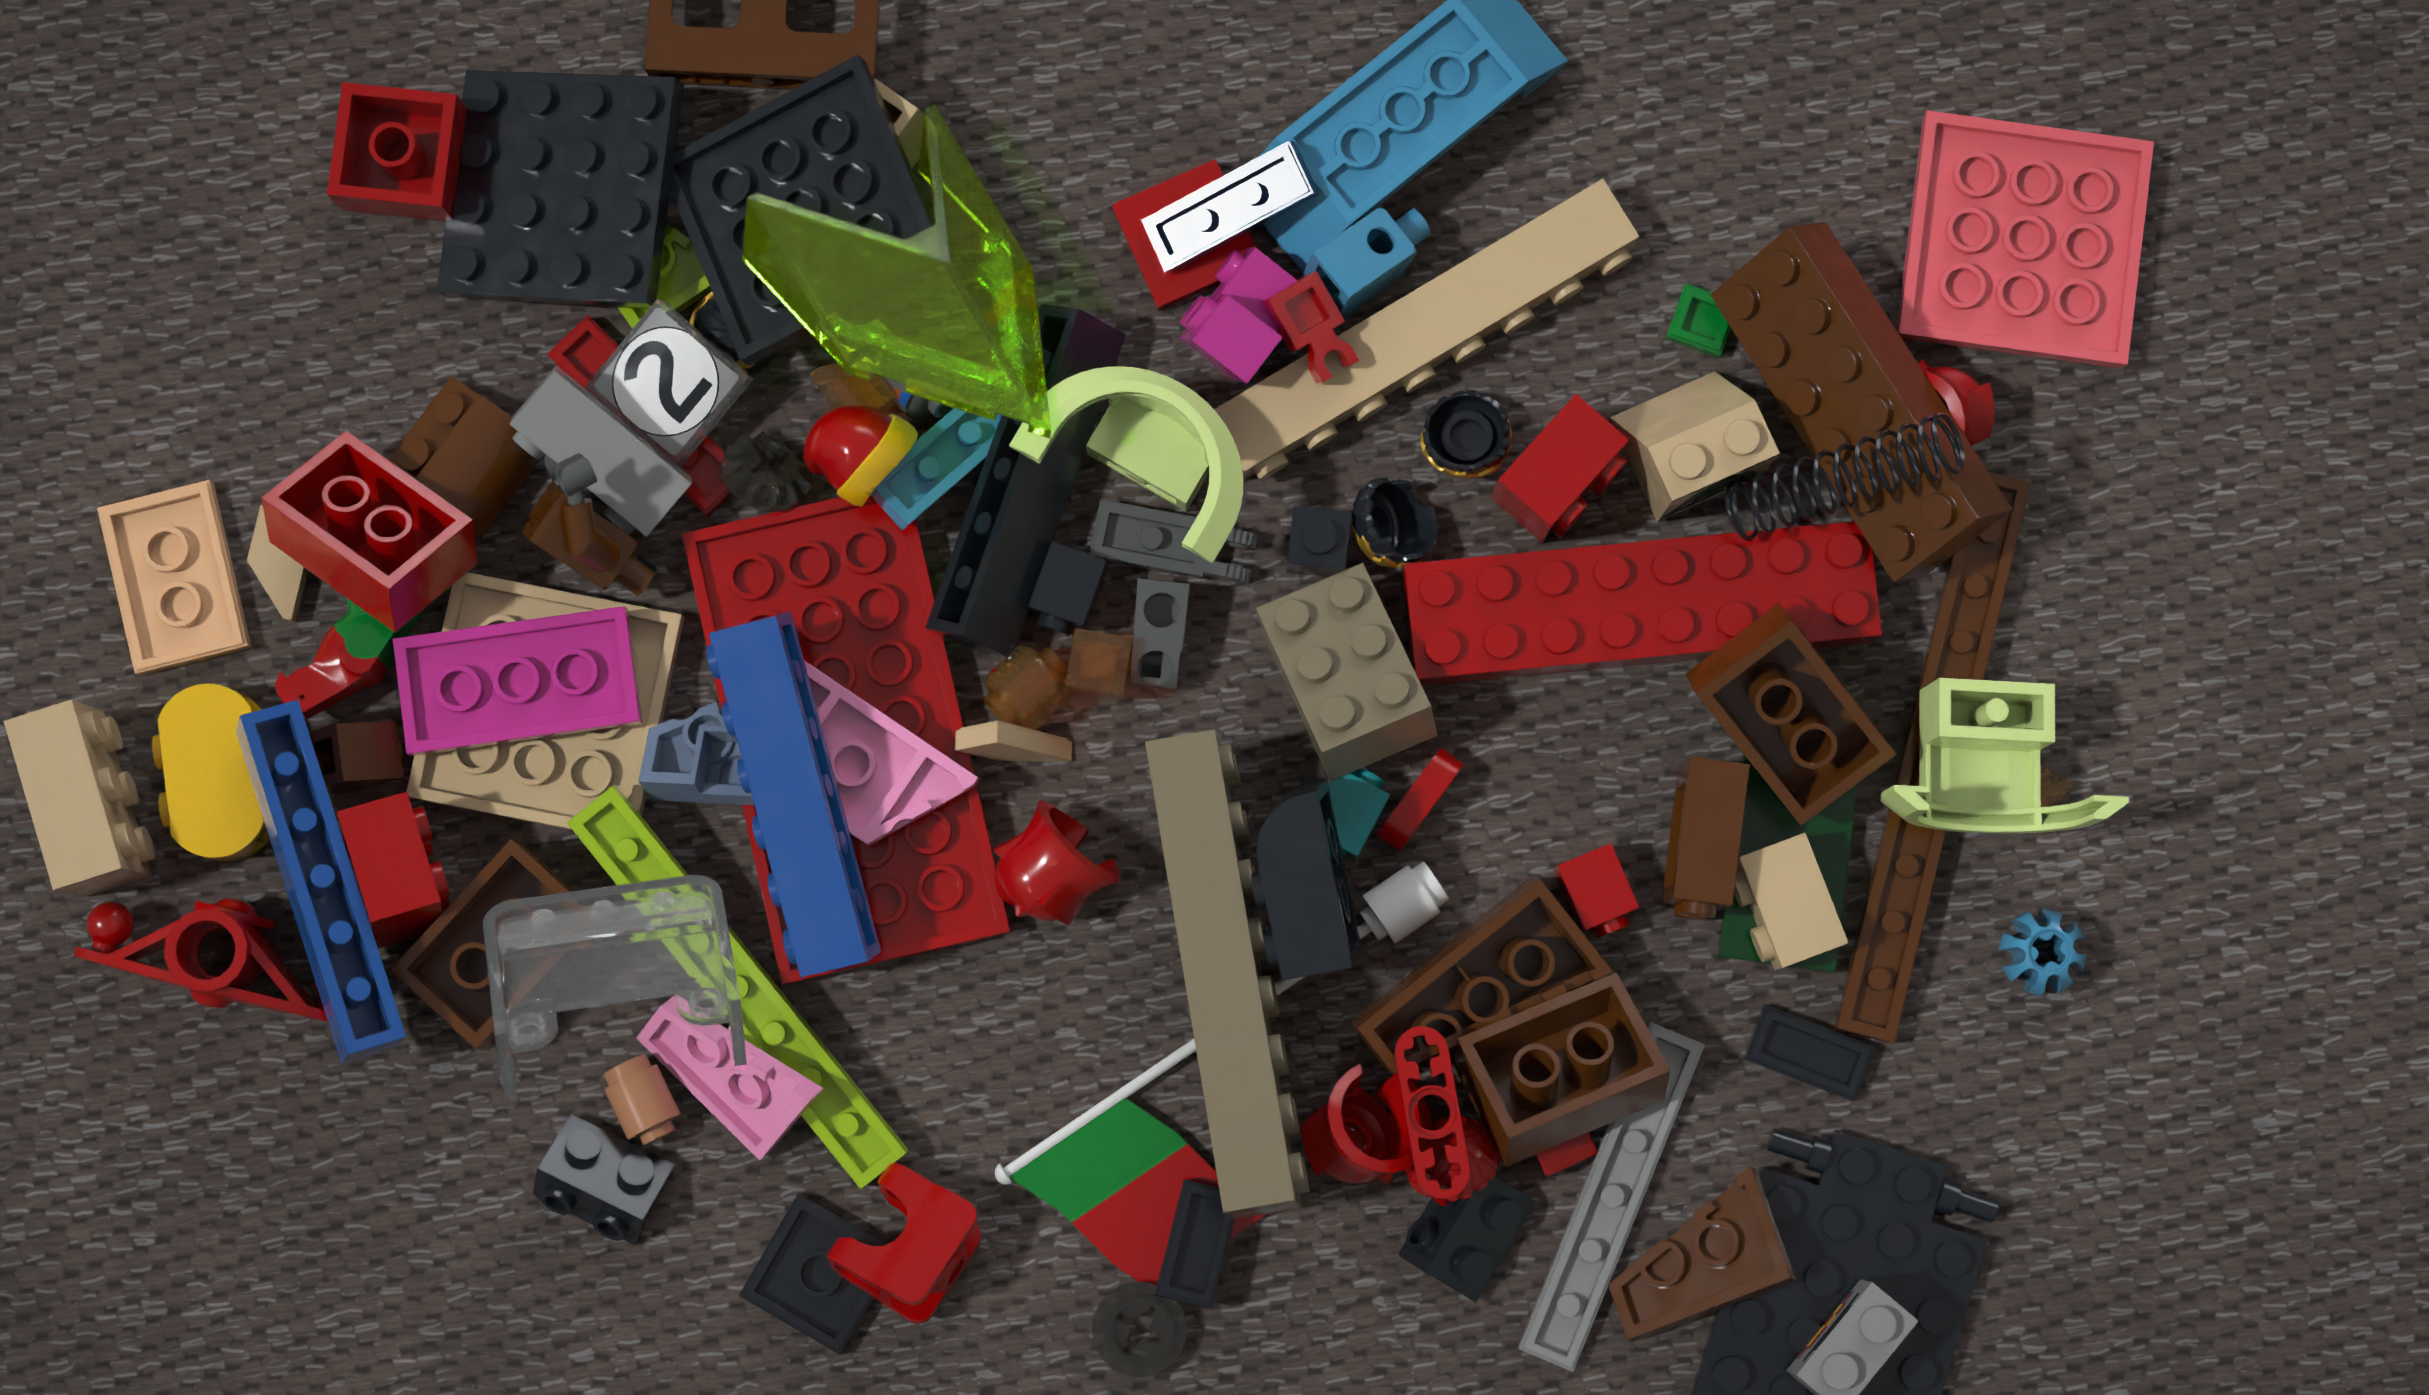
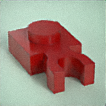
(1307, 319)

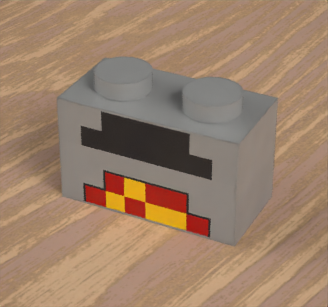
(1853, 1342)

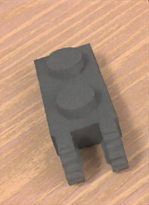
(1154, 542)

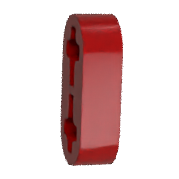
(1420, 799)

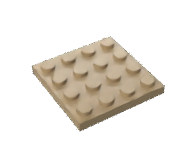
(560, 774)

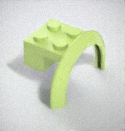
(1159, 439)
(1984, 762)

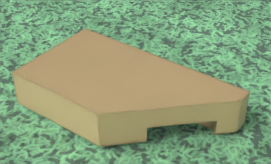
(276, 571)
(1012, 743)

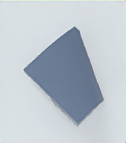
(693, 761)

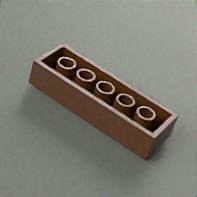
(1851, 377)

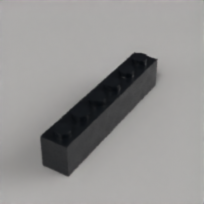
(1020, 501)

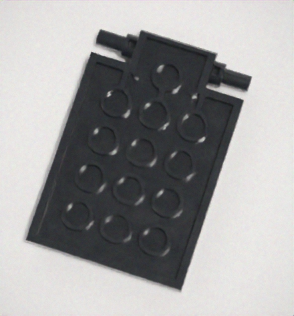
(1856, 1223)

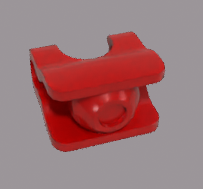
(928, 1256)

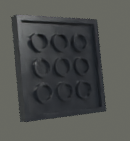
(811, 147)
(562, 188)

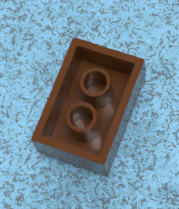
(1790, 714)
(450, 957)
(1561, 1069)

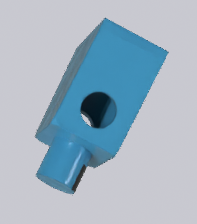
(1368, 257)

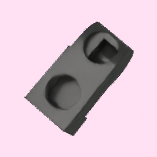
(1159, 632)

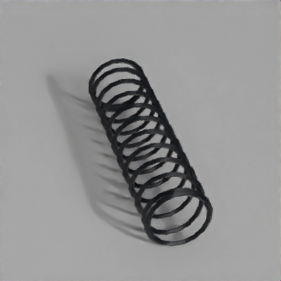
(1935, 450)

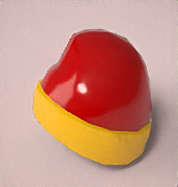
(857, 449)

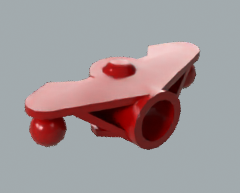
(113, 924)

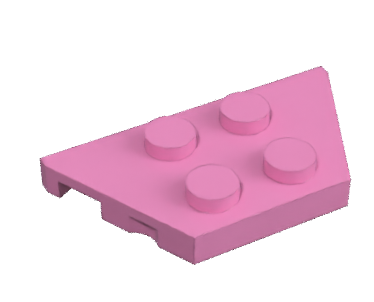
(880, 766)

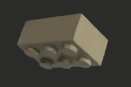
(1347, 671)

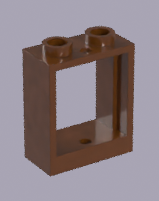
(1704, 837)

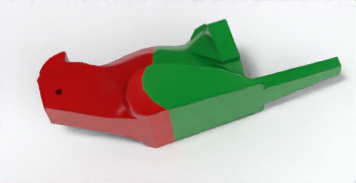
(349, 659)

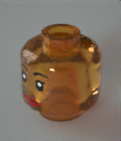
(1027, 687)

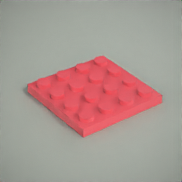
(2025, 239)

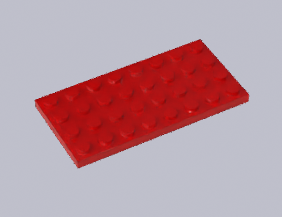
(861, 619)

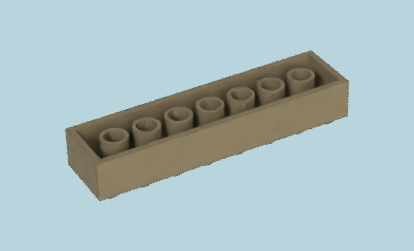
(1224, 977)

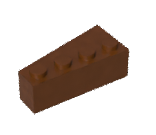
(1485, 975)

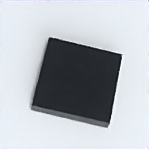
(798, 1281)

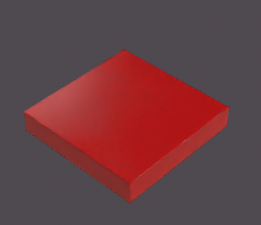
(1194, 277)

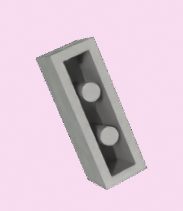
(629, 471)

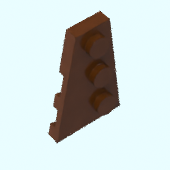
(1706, 1265)

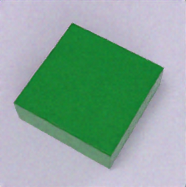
(1698, 322)

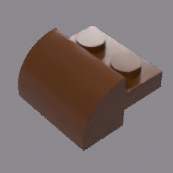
(466, 454)

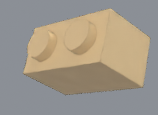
(1788, 903)

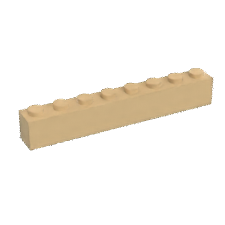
(1430, 326)

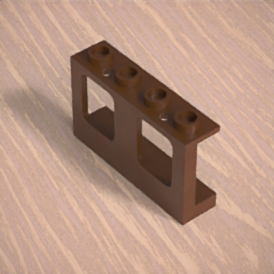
(758, 49)

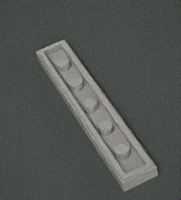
(1606, 1213)

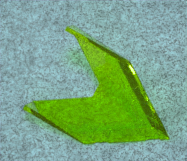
(932, 311)

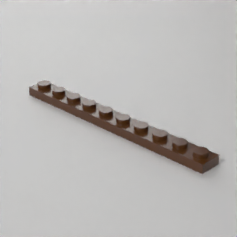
(1907, 852)

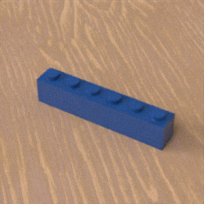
(793, 794)
(320, 881)

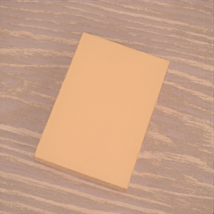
(174, 577)

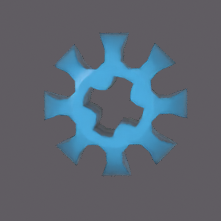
(2060, 951)

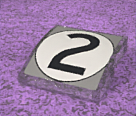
(669, 382)

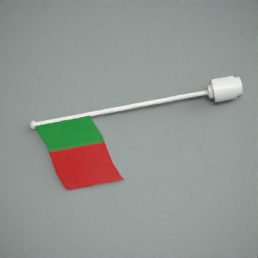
(1123, 1169)

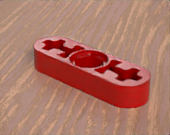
(1410, 1071)

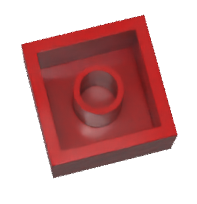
(397, 151)
(1559, 468)
(391, 867)

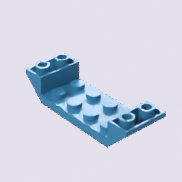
(1409, 113)

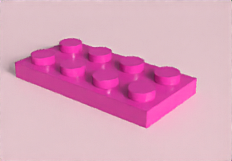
(517, 681)

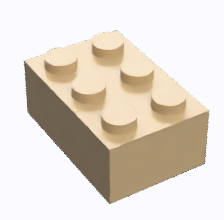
(80, 798)

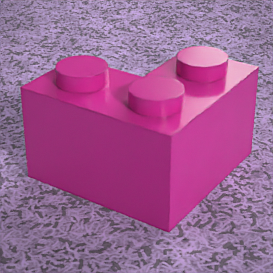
(1233, 324)

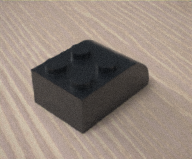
(1305, 886)

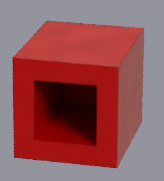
(1597, 891)

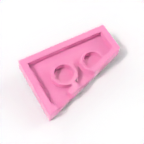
(750, 1100)

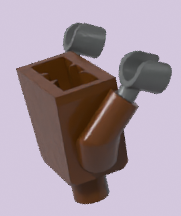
(580, 535)

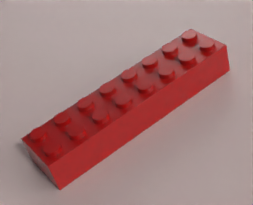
(1634, 601)

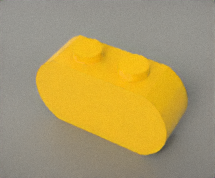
(205, 774)

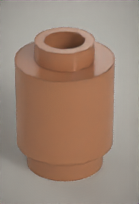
(641, 1100)

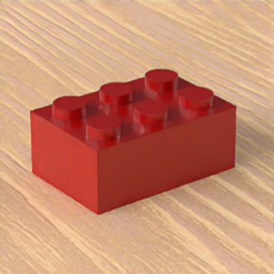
(370, 530)

